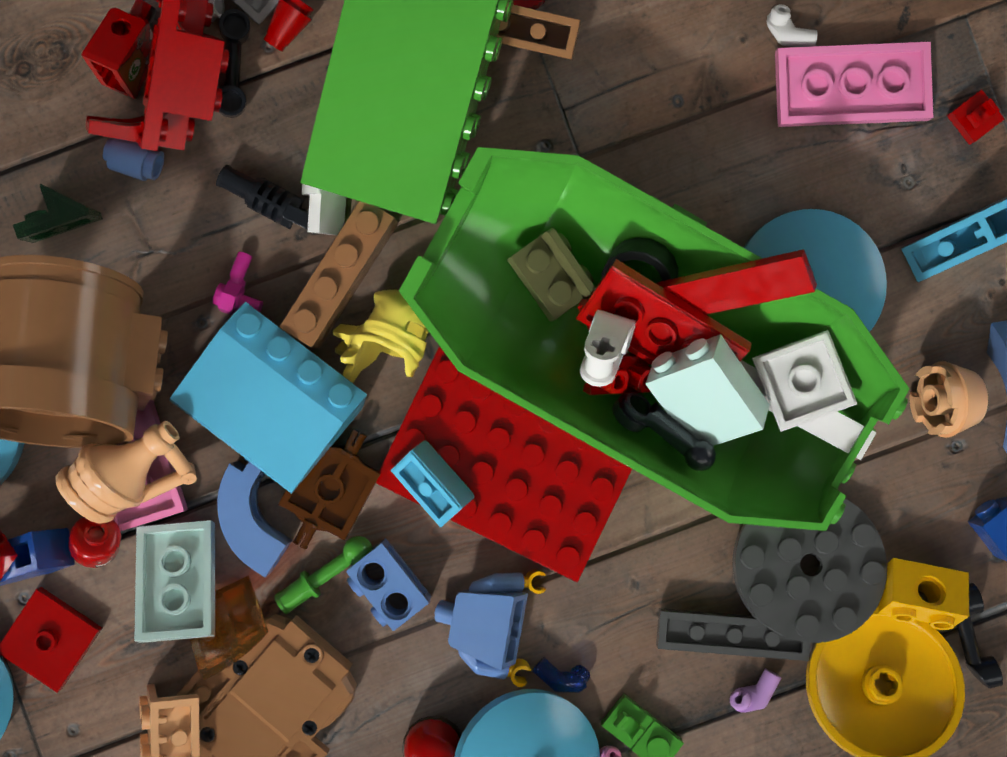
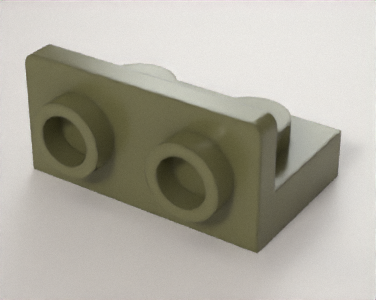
(552, 274)

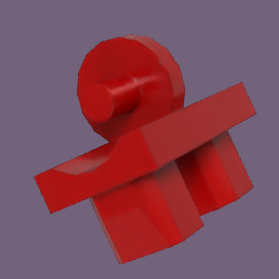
(629, 378)

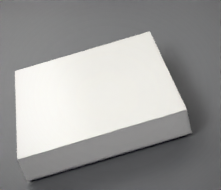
(804, 380)

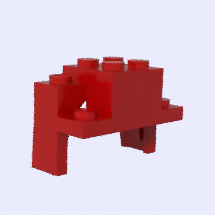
(178, 81)

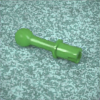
(308, 585)

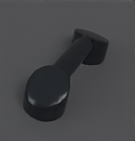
(235, 30)
(985, 668)

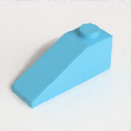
(958, 241)

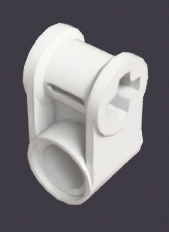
(605, 347)

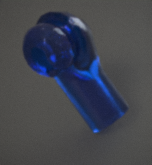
(562, 681)

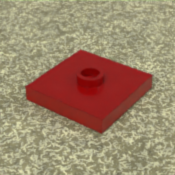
(49, 639)

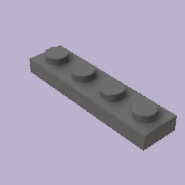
(724, 635)

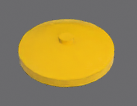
(887, 689)

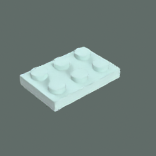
(175, 581)

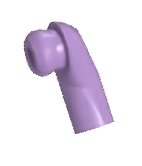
(755, 696)

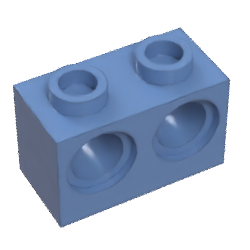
(397, 579)

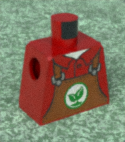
(122, 48)

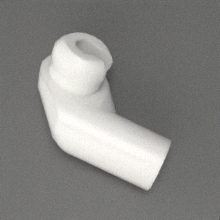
(785, 31)

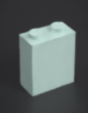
(708, 391)

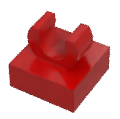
(975, 117)

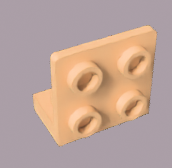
(170, 725)

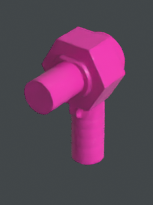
(231, 296)

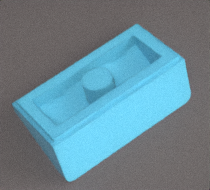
(432, 483)

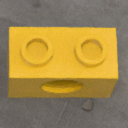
(944, 588)

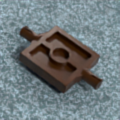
(332, 492)

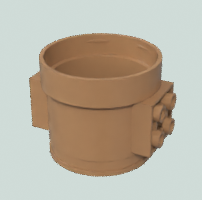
(74, 352)

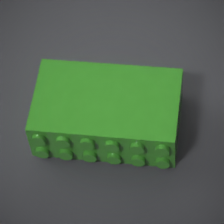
(403, 101)

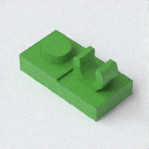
(640, 730)

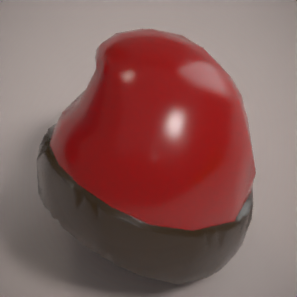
(431, 738)

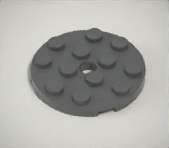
(819, 605)

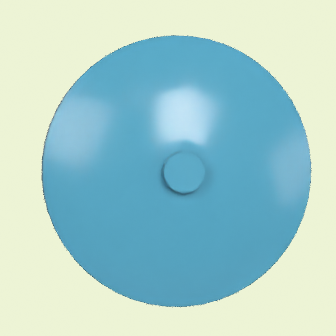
(839, 254)
(528, 726)

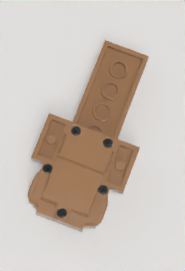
(274, 695)

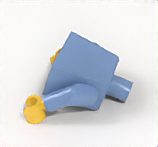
(489, 623)

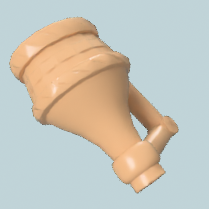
(114, 476)

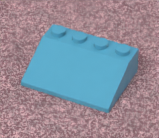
(268, 397)

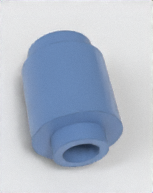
(131, 160)

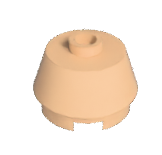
(948, 399)

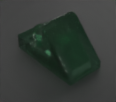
(62, 216)

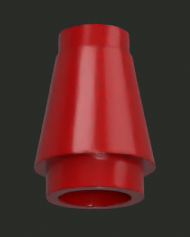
(287, 22)

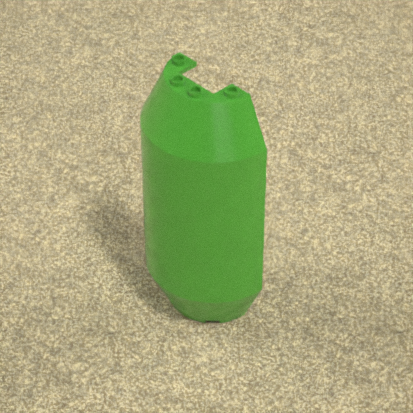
(506, 342)

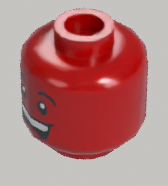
(94, 543)

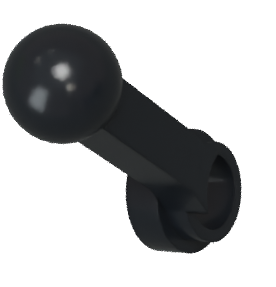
(636, 413)

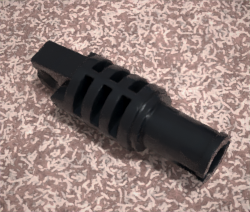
(265, 197)

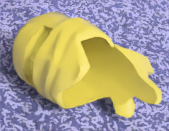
(389, 329)

